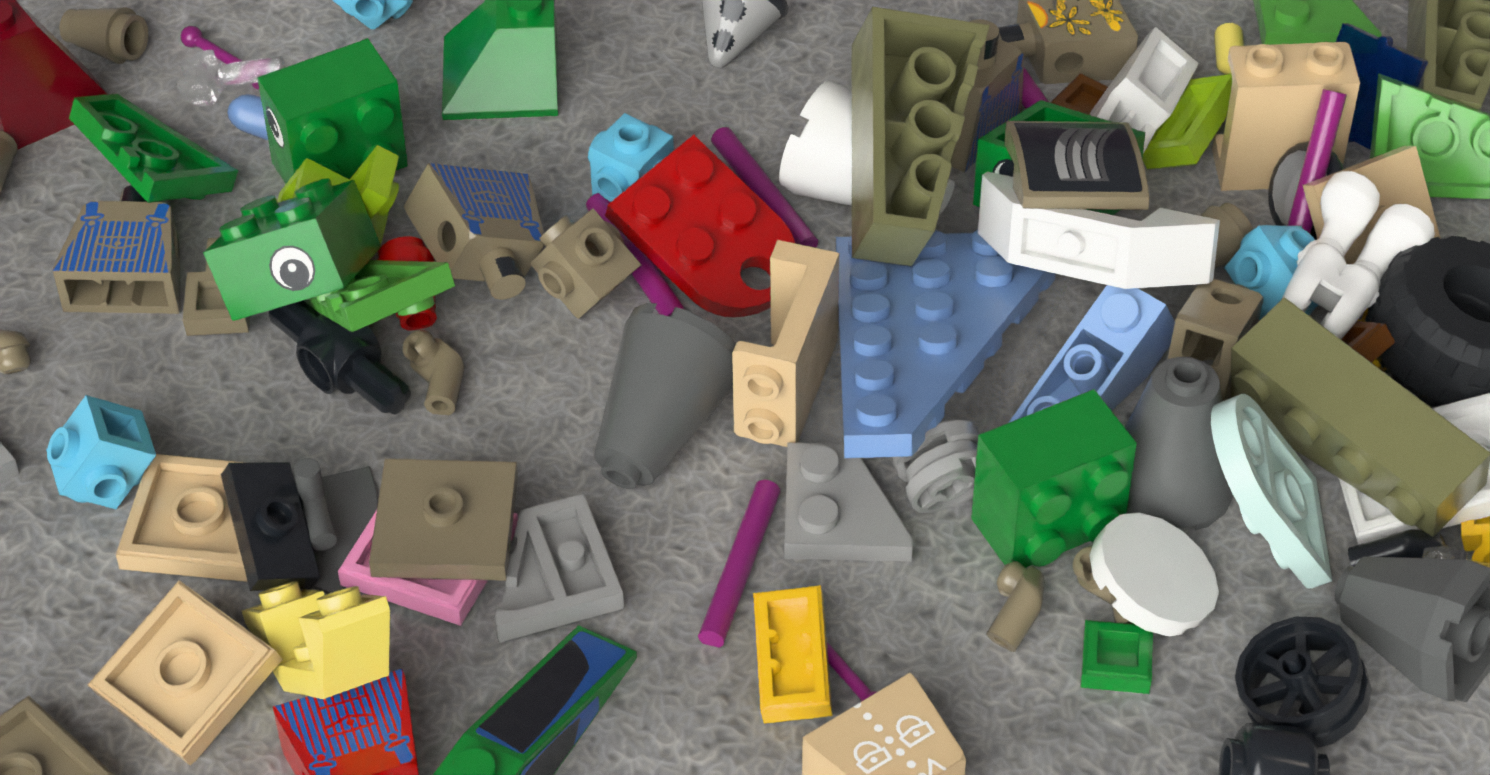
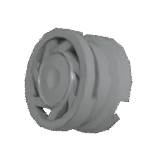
(942, 467)

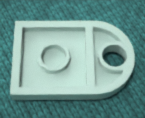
(1272, 488)

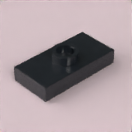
(269, 525)

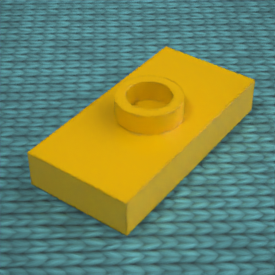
(792, 654)

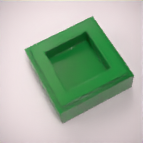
(1116, 657)

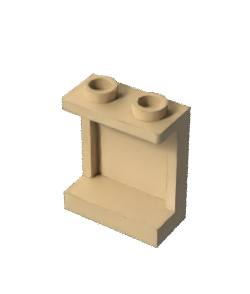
(1276, 106)
(780, 382)

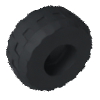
(1440, 319)

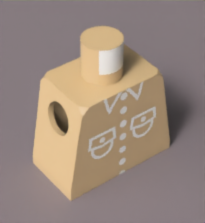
(885, 735)

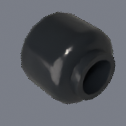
(1272, 751)

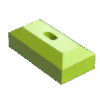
(1191, 125)

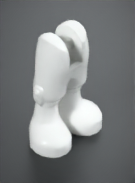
(1322, 272)

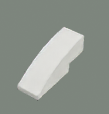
(1147, 85)

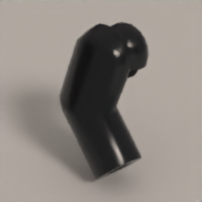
(1399, 545)

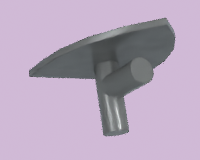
(335, 514)

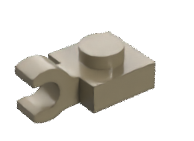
(204, 307)

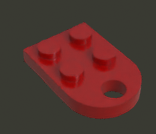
(701, 229)

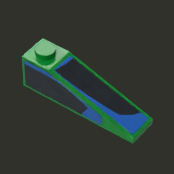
(544, 711)

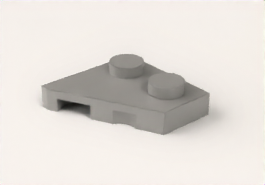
(838, 509)
(556, 571)

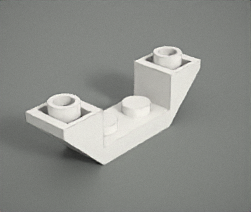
(1097, 246)

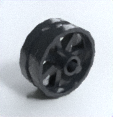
(1304, 684)

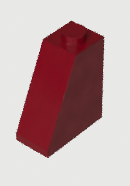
(37, 78)

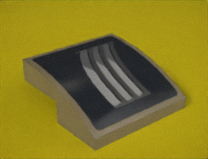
(1076, 165)

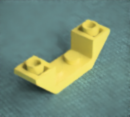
(323, 639)

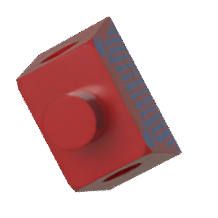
(351, 732)

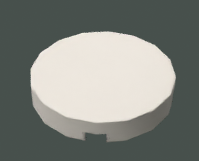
(1154, 574)

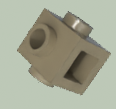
(583, 261)

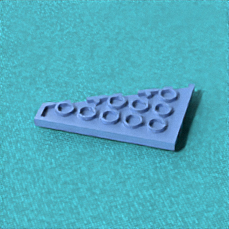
(921, 335)

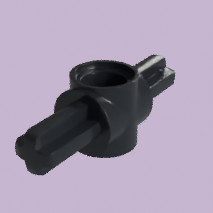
(341, 358)

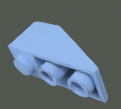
(1107, 351)

